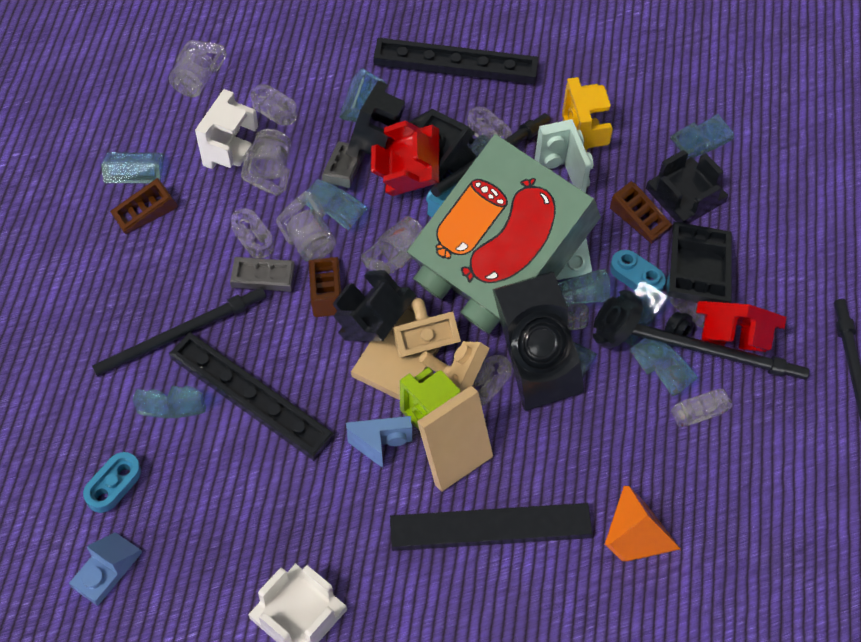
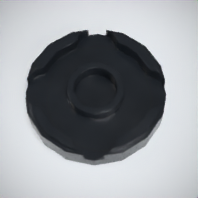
(617, 319)

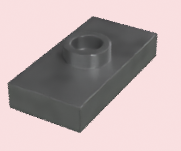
(341, 167)
(264, 273)

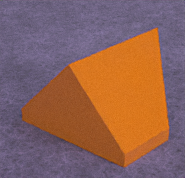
(636, 530)

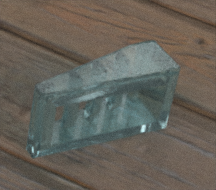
(586, 288)

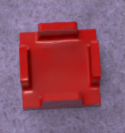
(409, 158)
(756, 324)

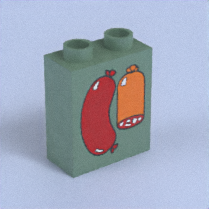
(500, 227)

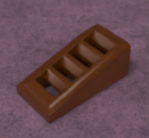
(146, 194)
(638, 198)
(324, 282)

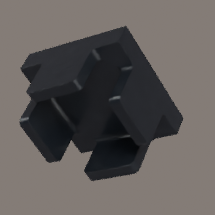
(378, 107)
(452, 142)
(688, 187)
(376, 313)

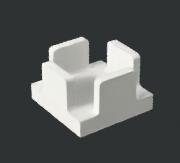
(218, 132)
(297, 606)

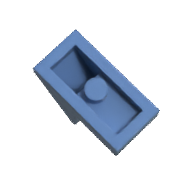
(371, 434)
(107, 565)

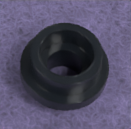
(680, 324)

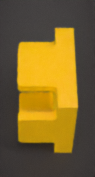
(578, 105)

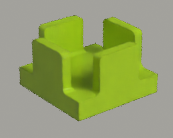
(425, 393)

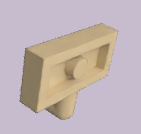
(425, 332)
(465, 366)

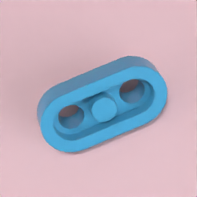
(636, 271)
(110, 482)

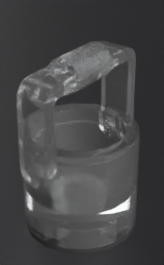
(195, 67)
(268, 161)
(307, 229)
(393, 246)

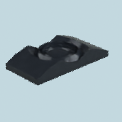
(700, 263)
(539, 340)

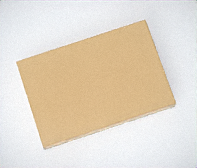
(381, 363)
(455, 438)

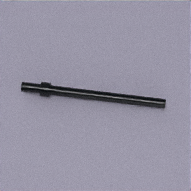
(526, 131)
(234, 306)
(846, 330)
(774, 365)

